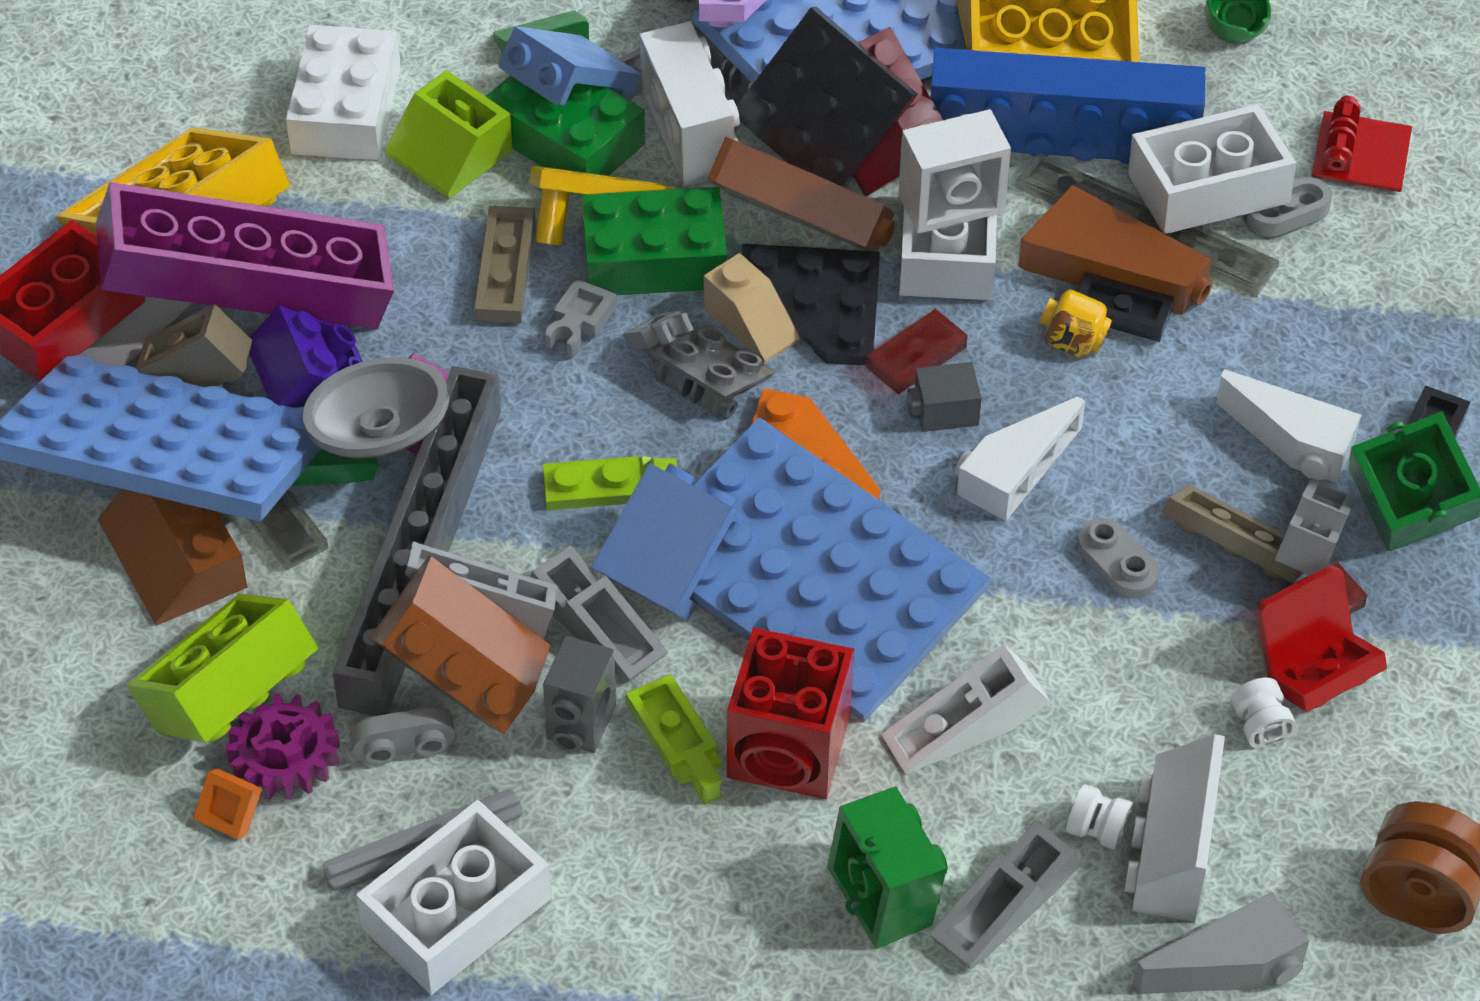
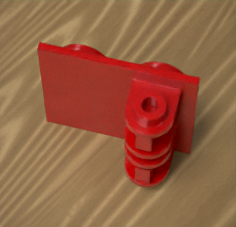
(1361, 148)

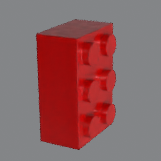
(56, 302)

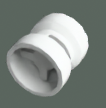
(1262, 710)
(1110, 822)

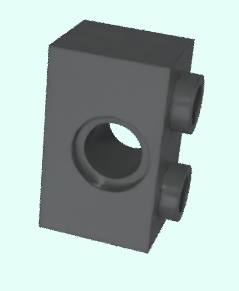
(579, 695)

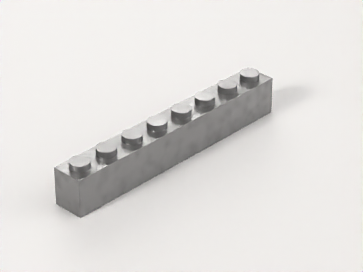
(428, 515)

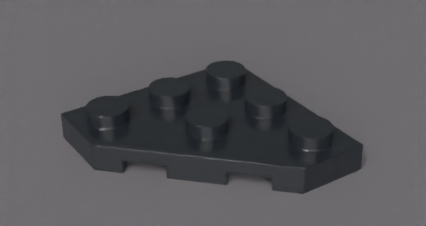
(825, 295)

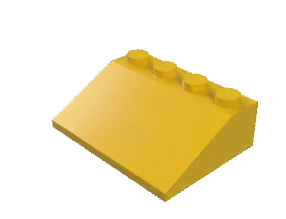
(1052, 27)
(201, 165)

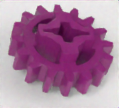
(280, 744)

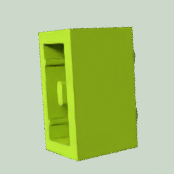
(450, 135)

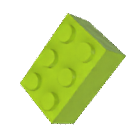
(223, 668)

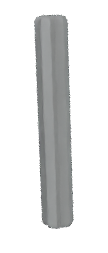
(386, 852)

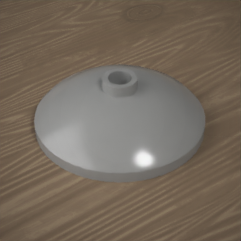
(376, 407)

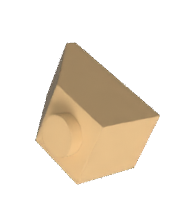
(749, 307)

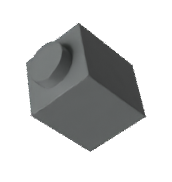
(945, 397)

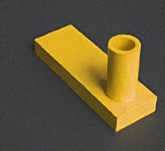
(558, 184)

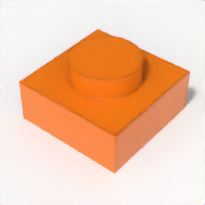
(227, 803)

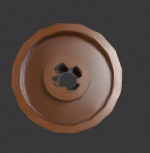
(1425, 867)

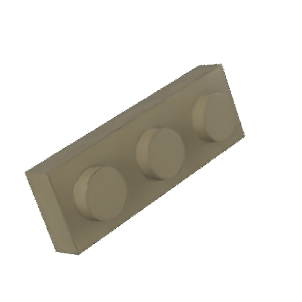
(505, 264)
(1230, 528)

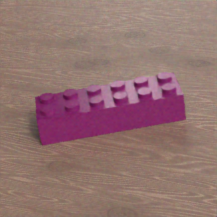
(242, 255)

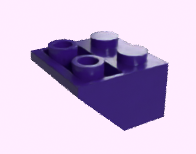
(299, 353)

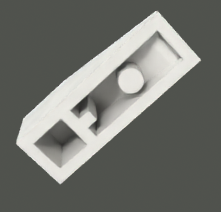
(1293, 426)
(1016, 458)
(968, 711)

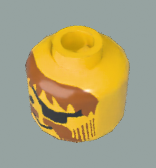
(1075, 324)

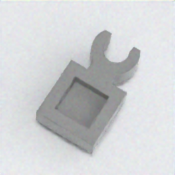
(580, 311)
(658, 330)

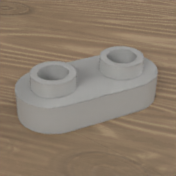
(1291, 216)
(1115, 556)
(401, 733)

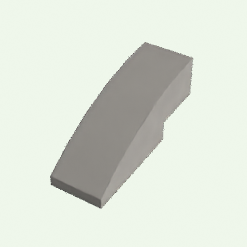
(1315, 527)
(599, 613)
(1006, 895)

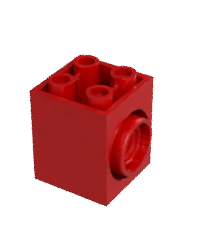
(789, 713)

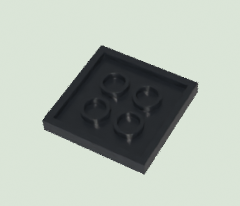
(824, 100)

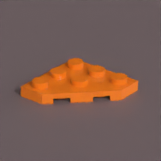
(806, 425)

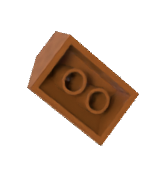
(172, 553)
(463, 645)

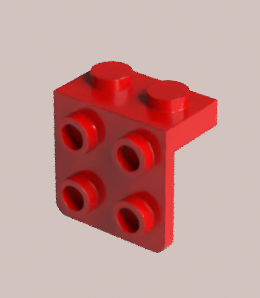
(1312, 641)

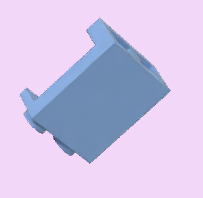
(557, 61)
(666, 538)

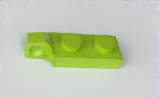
(595, 481)
(677, 735)

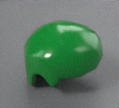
(1249, 15)

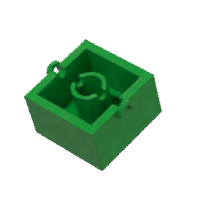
(1415, 481)
(886, 866)

